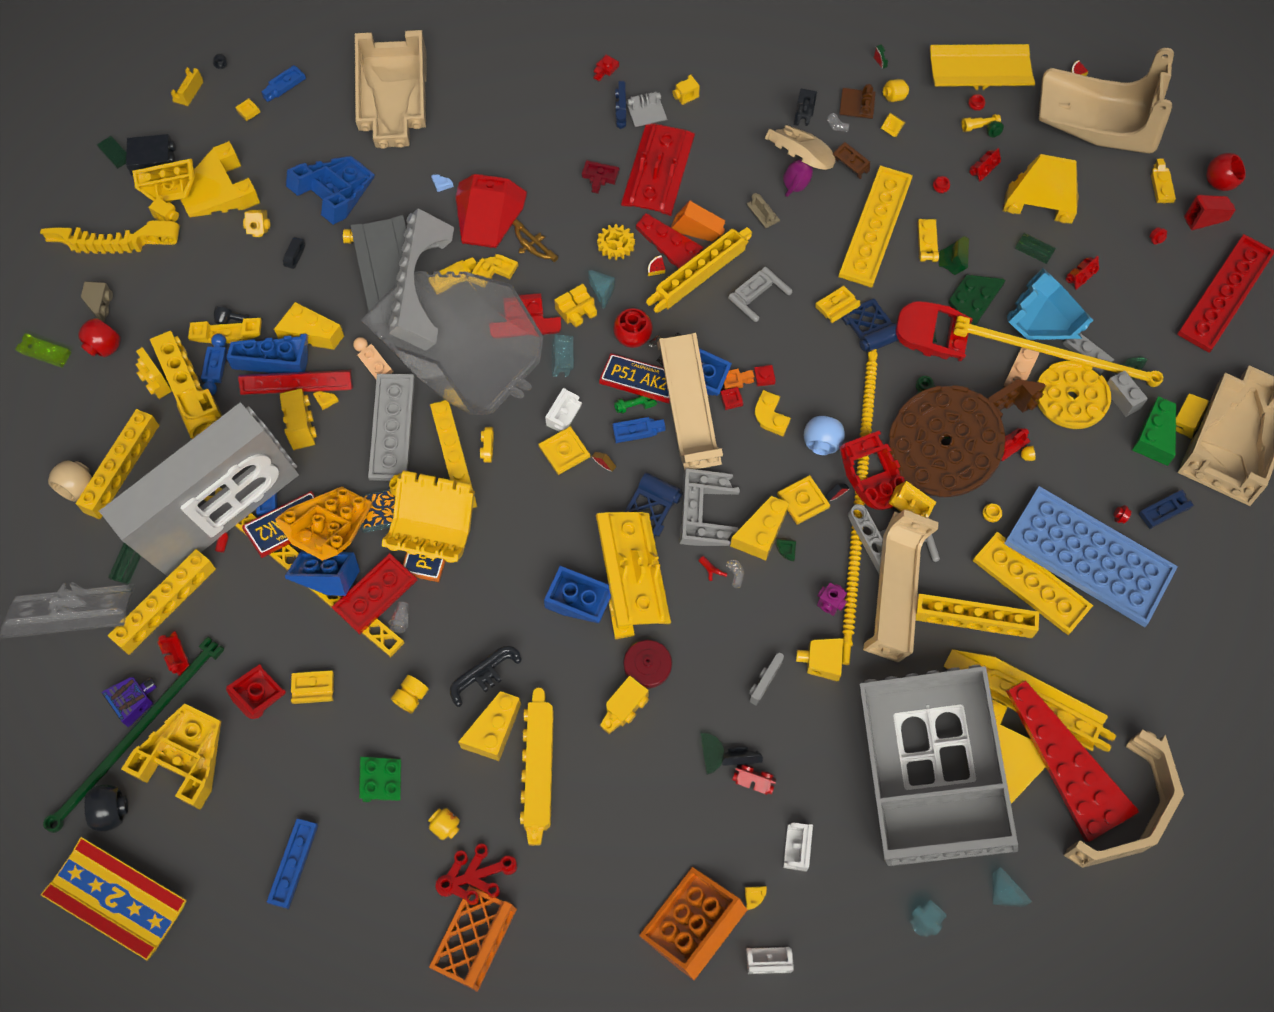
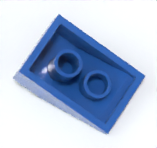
(328, 576)
(577, 596)

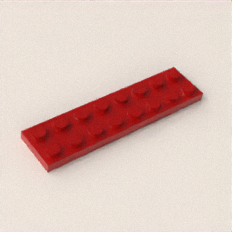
(1226, 293)

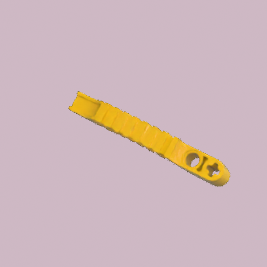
(152, 233)

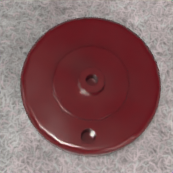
(648, 663)

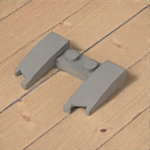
(693, 487)

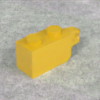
(624, 704)

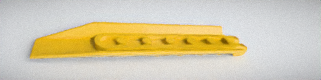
(1078, 717)

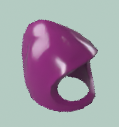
(797, 176)

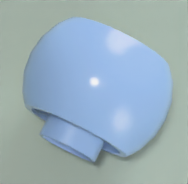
(824, 435)

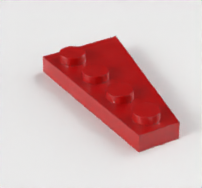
(668, 241)

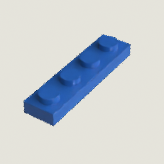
(292, 863)

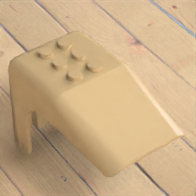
(1109, 111)

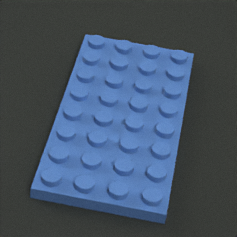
(1091, 556)

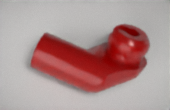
(221, 543)

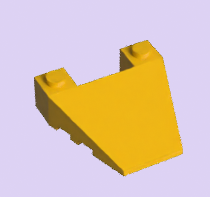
(1047, 184)
(212, 187)
(184, 746)
(1019, 756)

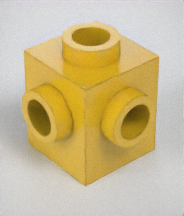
(256, 222)

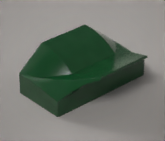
(955, 256)

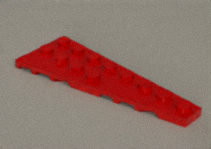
(1082, 783)

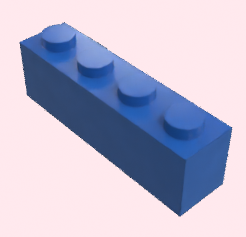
(270, 355)

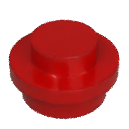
(976, 102)
(941, 184)
(1158, 235)
(1122, 514)

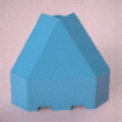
(1048, 311)

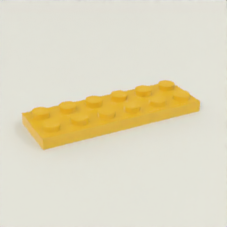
(1033, 584)

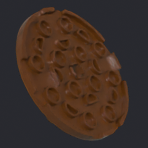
(974, 448)

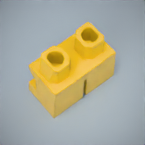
(575, 305)

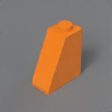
(698, 223)

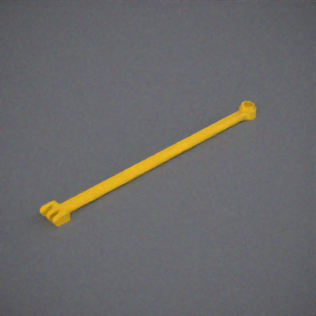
(963, 327)

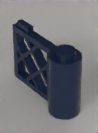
(877, 335)
(660, 493)

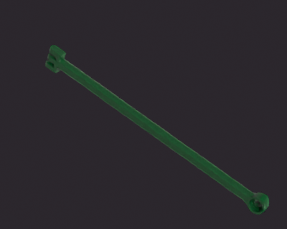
(207, 652)

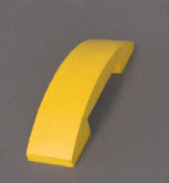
(234, 332)

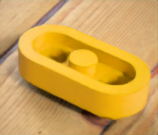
(487, 437)

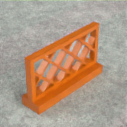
(490, 943)

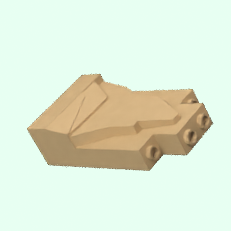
(390, 87)
(1235, 438)

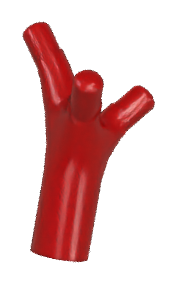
(711, 568)

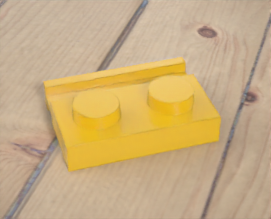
(837, 304)
(312, 687)

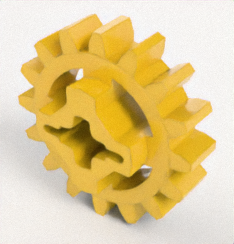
(617, 242)

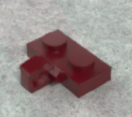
(599, 174)

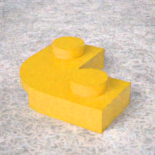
(500, 265)
(767, 417)

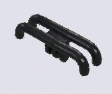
(483, 672)

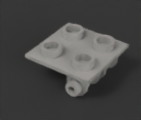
(646, 109)

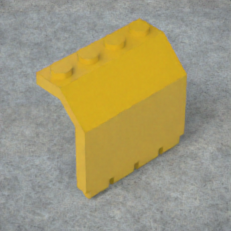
(430, 517)

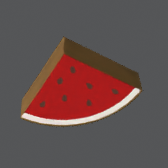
(604, 461)

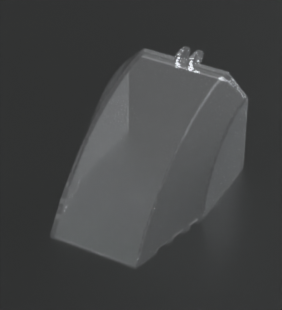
(482, 341)

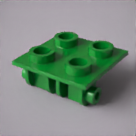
(379, 779)

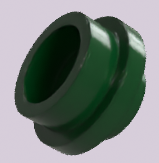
(995, 128)

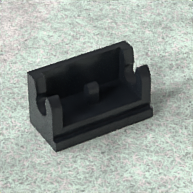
(805, 106)

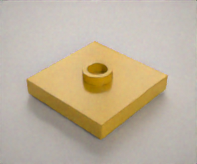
(564, 450)
(804, 499)

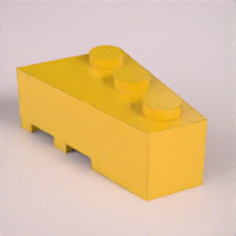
(320, 330)

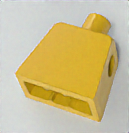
(823, 658)

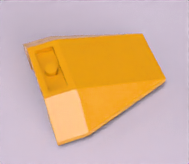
(325, 523)

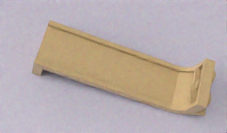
(689, 402)
(899, 585)

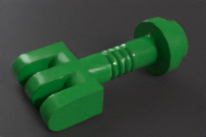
(620, 405)

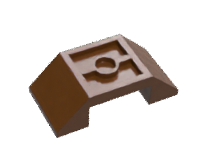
(1019, 392)

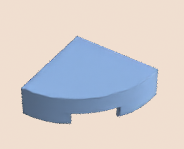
(441, 183)

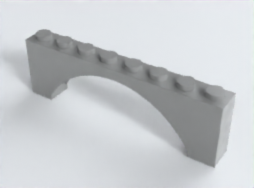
(408, 317)

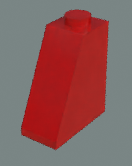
(1208, 211)

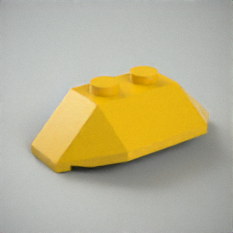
(167, 180)

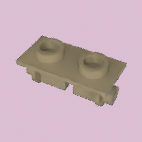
(762, 211)

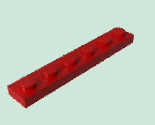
(292, 381)

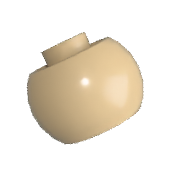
(69, 479)

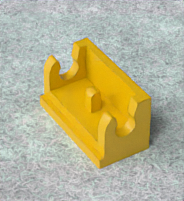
(188, 88)
(1191, 415)
(912, 499)

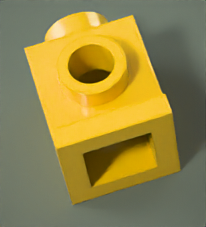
(686, 90)
(163, 211)

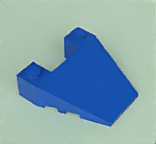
(336, 182)

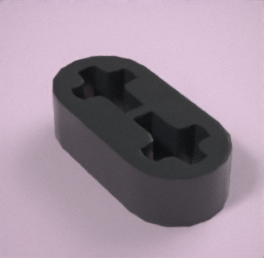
(294, 253)

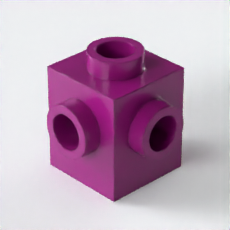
(832, 598)

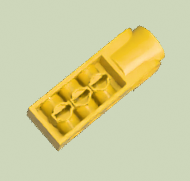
(194, 404)

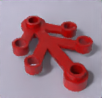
(472, 876)

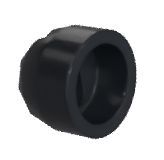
(219, 61)

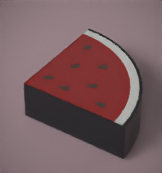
(837, 491)

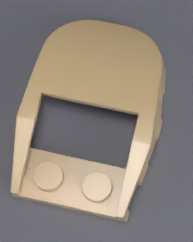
(801, 143)

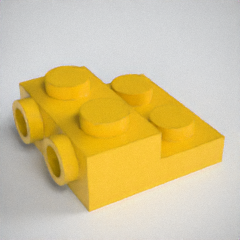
(151, 374)

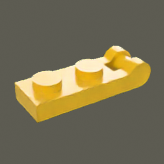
(927, 240)

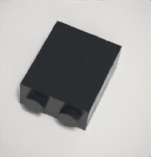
(149, 151)

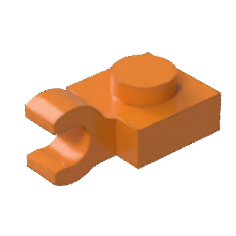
(736, 379)

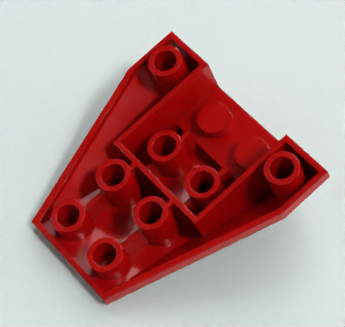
(487, 208)

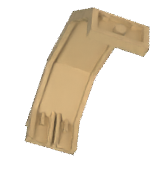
(1170, 792)

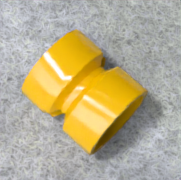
(408, 696)

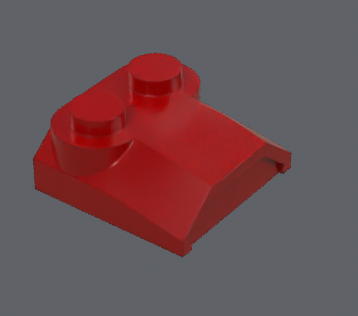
(254, 692)

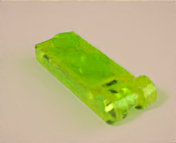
(43, 350)

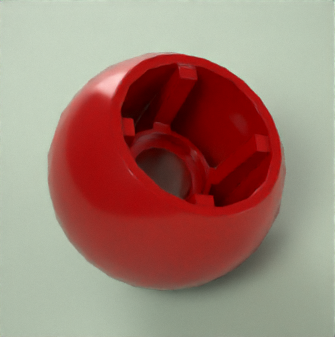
(1226, 172)
(628, 328)
(98, 338)

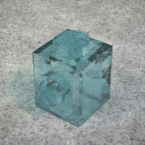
(927, 919)

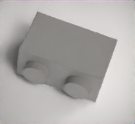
(1126, 393)

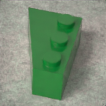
(1158, 432)

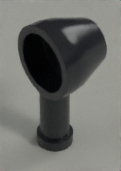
(223, 315)

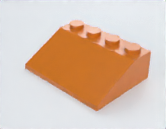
(693, 922)

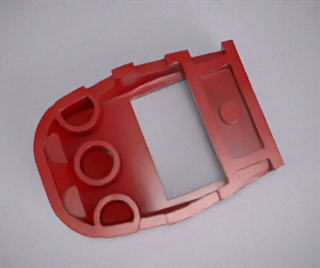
(917, 327)
(878, 489)

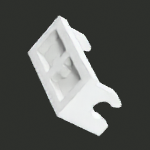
(563, 410)
(798, 846)
(769, 960)

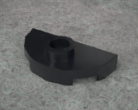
(741, 755)

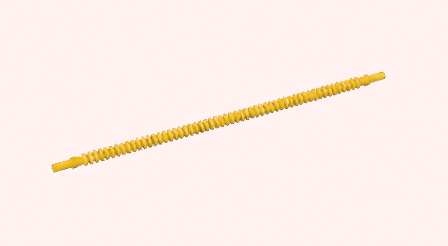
(856, 542)

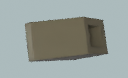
(97, 298)

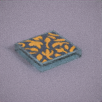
(381, 511)

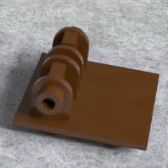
(858, 102)

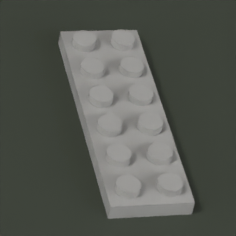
(391, 426)

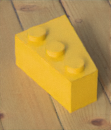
(298, 419)
(761, 530)
(493, 727)

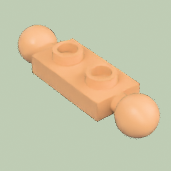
(371, 357)

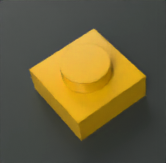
(247, 109)
(893, 125)

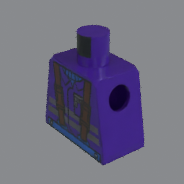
(130, 699)

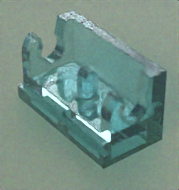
(562, 355)

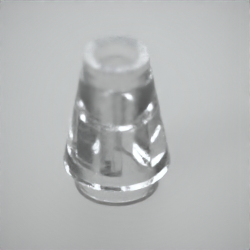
(400, 618)

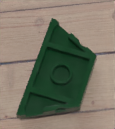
(975, 296)

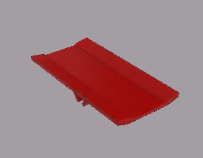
(658, 168)

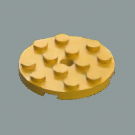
(1091, 389)

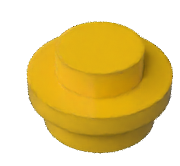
(992, 512)

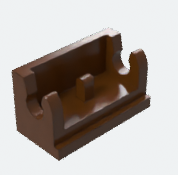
(852, 159)

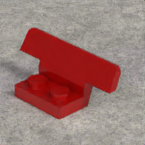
(533, 303)

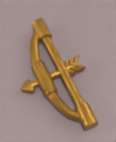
(528, 246)

